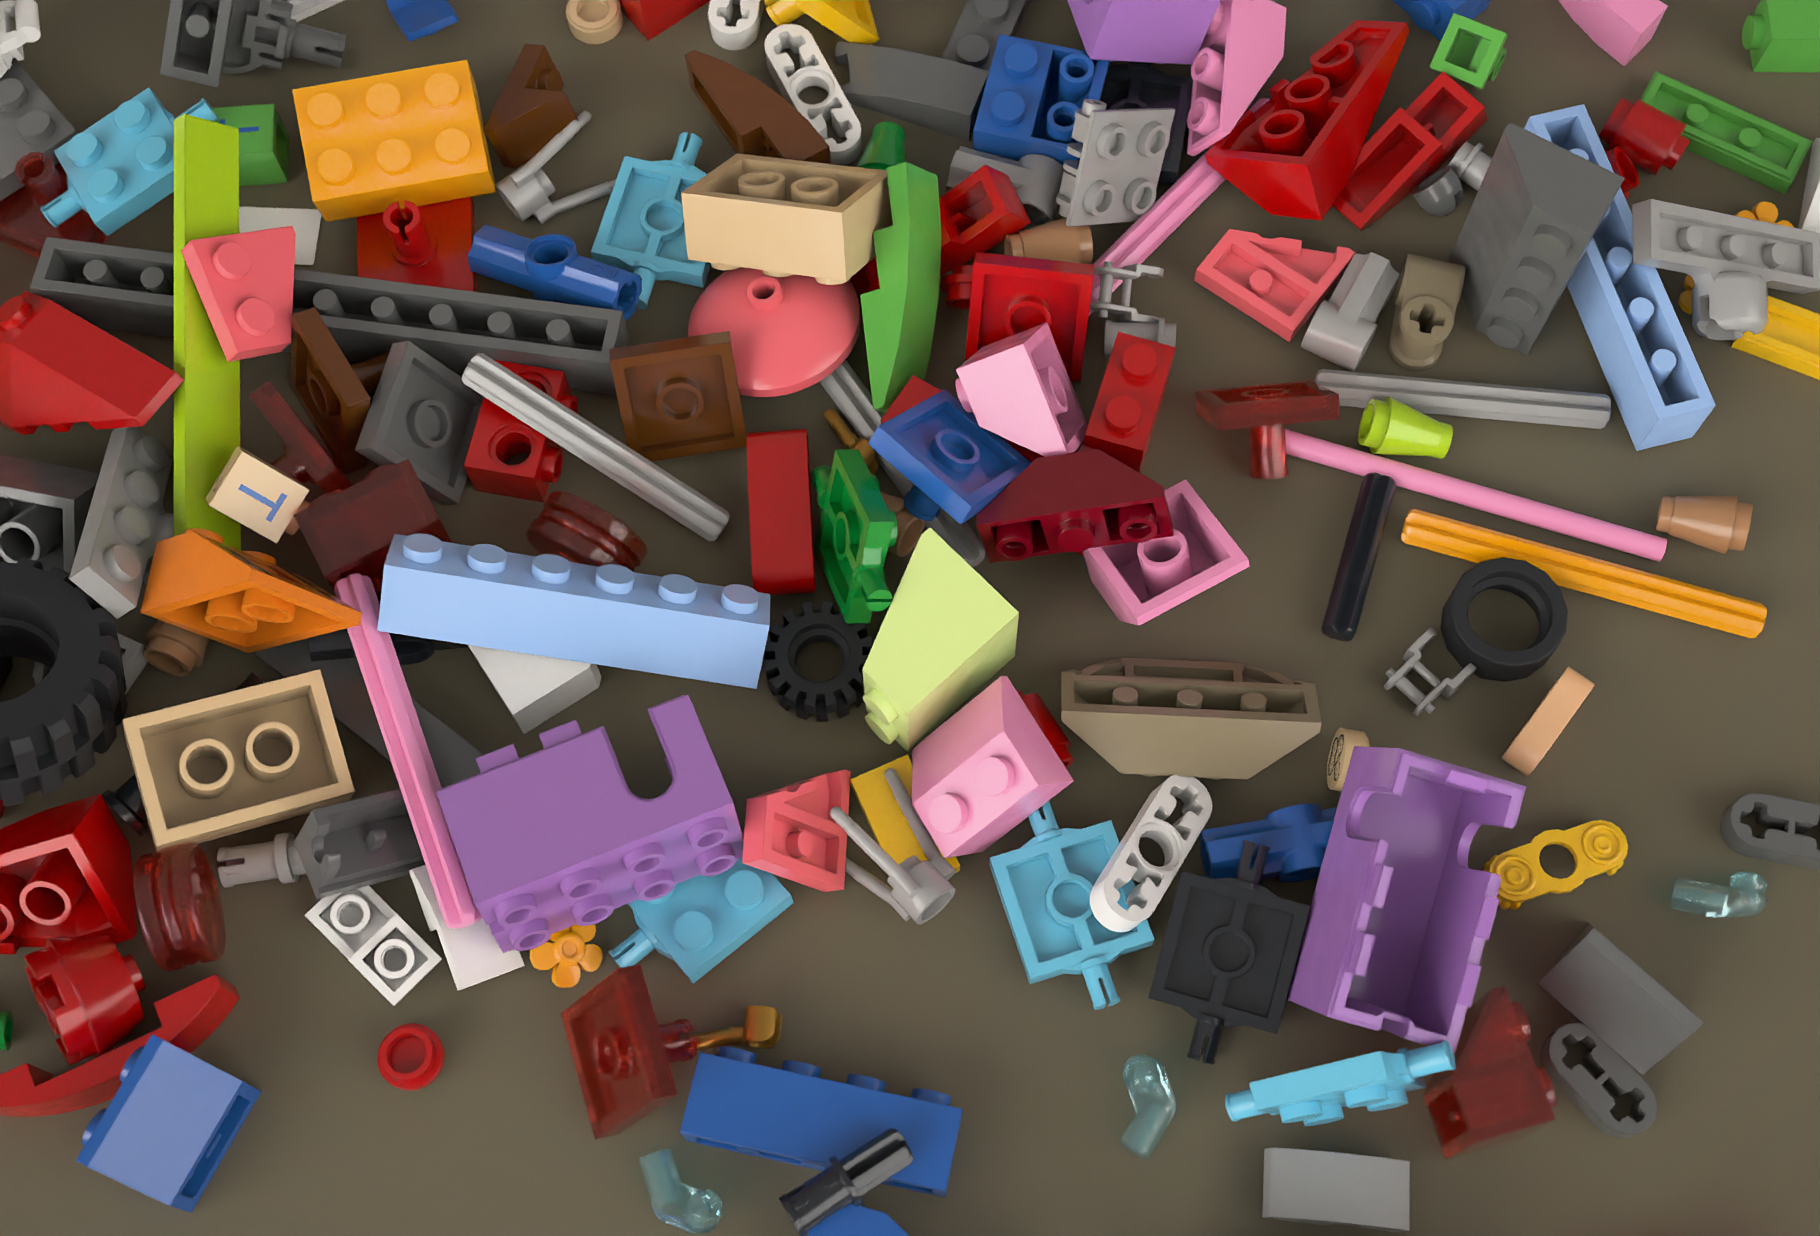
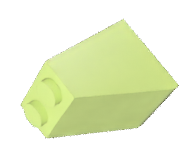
(935, 644)

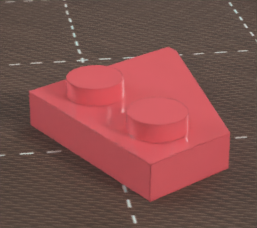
(1271, 278)
(246, 288)
(795, 835)

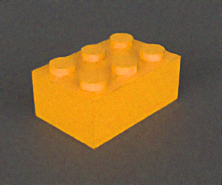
(394, 140)

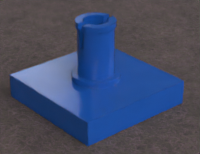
(947, 458)

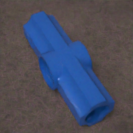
(553, 270)
(1296, 840)

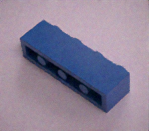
(808, 1119)

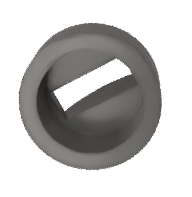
(1439, 192)

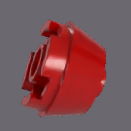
(86, 993)

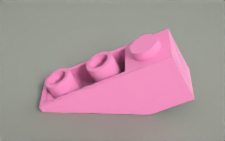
(1233, 66)

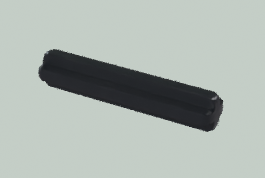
(1358, 557)

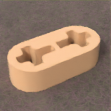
(1548, 721)

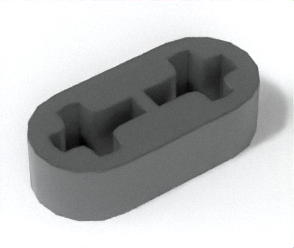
(1773, 845)
(1609, 1070)

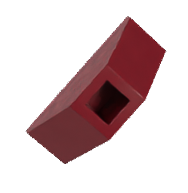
(1073, 506)

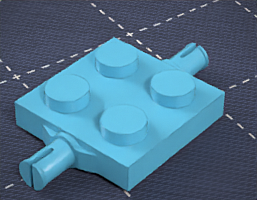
(120, 163)
(646, 220)
(1049, 908)
(704, 919)
(1321, 1091)

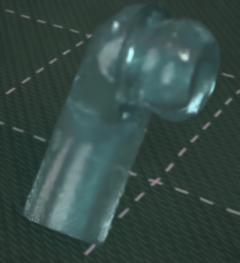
(1719, 901)
(1152, 1101)
(676, 1202)

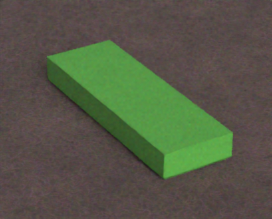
(1730, 134)

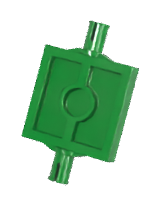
(853, 535)

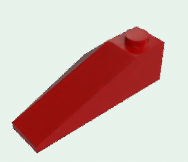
(1307, 138)
(72, 372)
(65, 877)

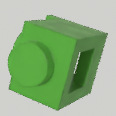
(1470, 52)

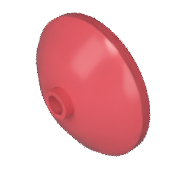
(780, 328)

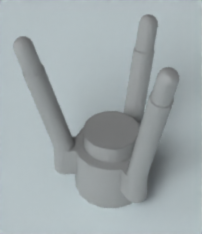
(528, 186)
(918, 886)

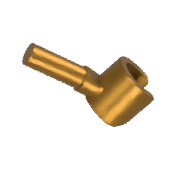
(850, 440)
(760, 1030)

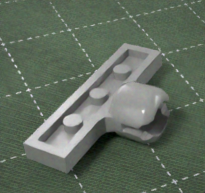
(1729, 262)
(124, 521)

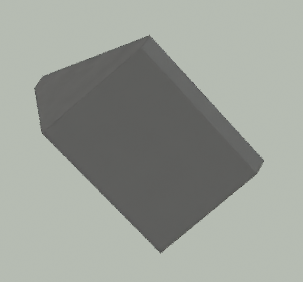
(1618, 1000)

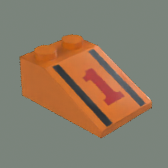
(237, 595)

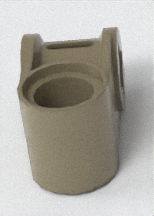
(1424, 310)

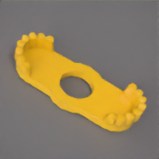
(1595, 848)

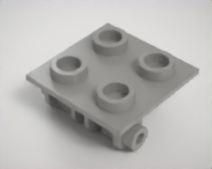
(1116, 163)

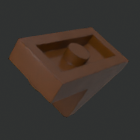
(529, 108)

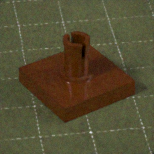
(331, 388)
(679, 396)

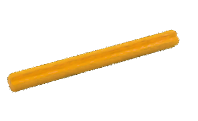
(1588, 574)

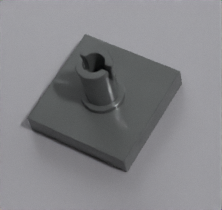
(424, 417)

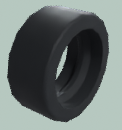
(1527, 583)

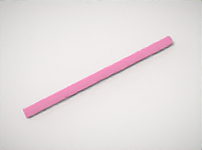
(1477, 496)

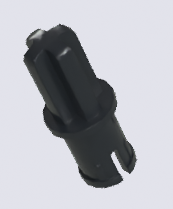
(846, 1180)

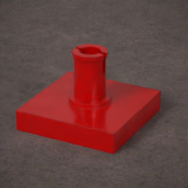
(419, 244)
(1025, 292)

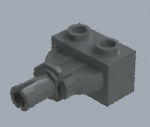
(239, 37)

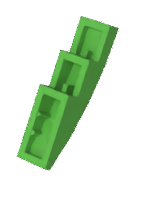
(904, 309)

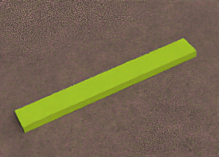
(210, 394)

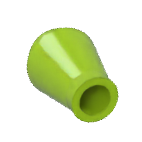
(1401, 430)

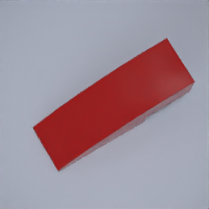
(1409, 150)
(972, 219)

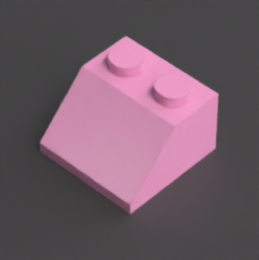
(1023, 393)
(1163, 572)
(984, 772)

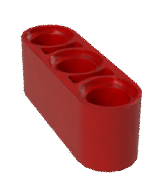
(780, 512)

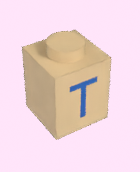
(258, 495)

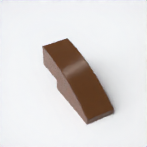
(753, 114)

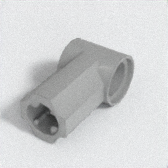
(1033, 177)
(1347, 321)

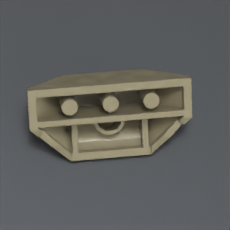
(1188, 716)

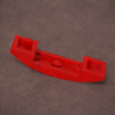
(186, 1022)

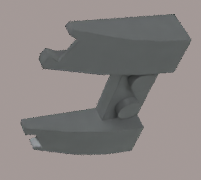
(931, 89)

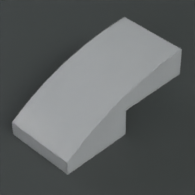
(1336, 1189)

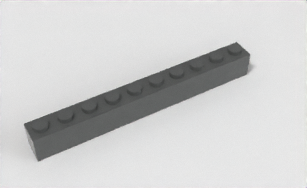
(365, 316)

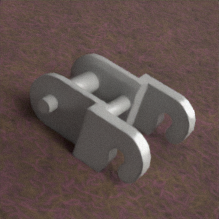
(1127, 274)
(1445, 687)

